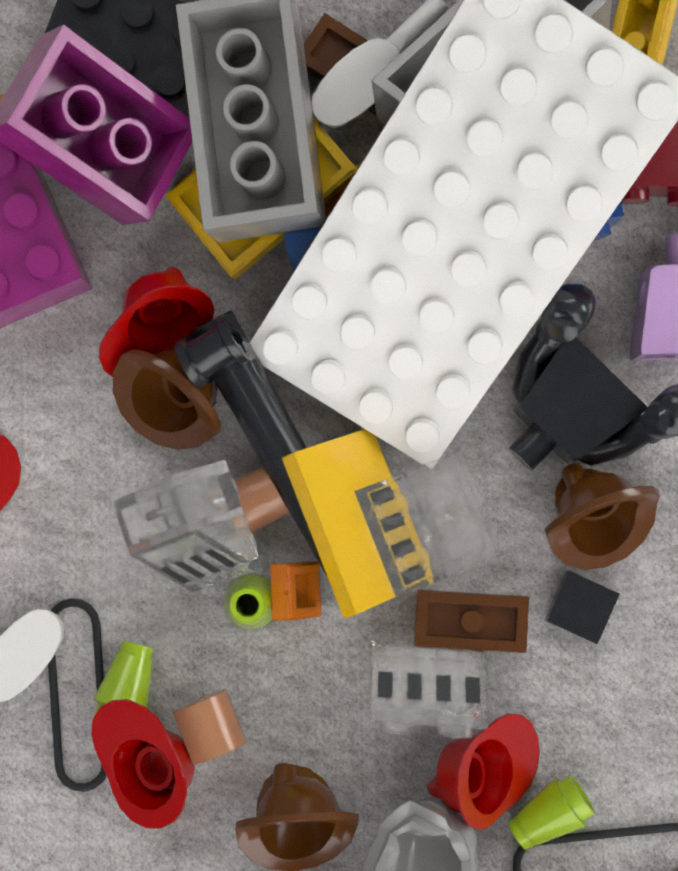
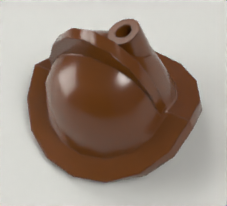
(163, 401)
(599, 517)
(295, 822)

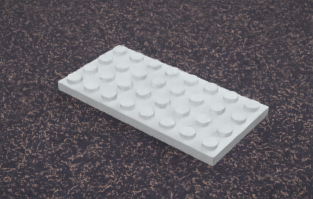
(467, 217)

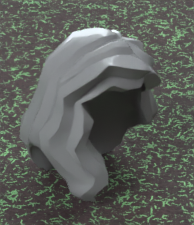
(423, 839)

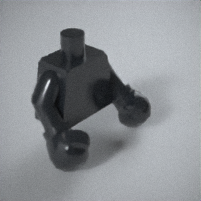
(574, 399)

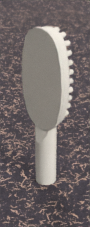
(348, 86)
(27, 650)

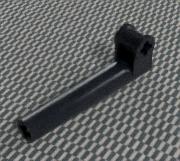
(224, 355)

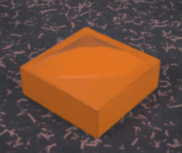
(295, 590)

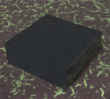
(582, 606)

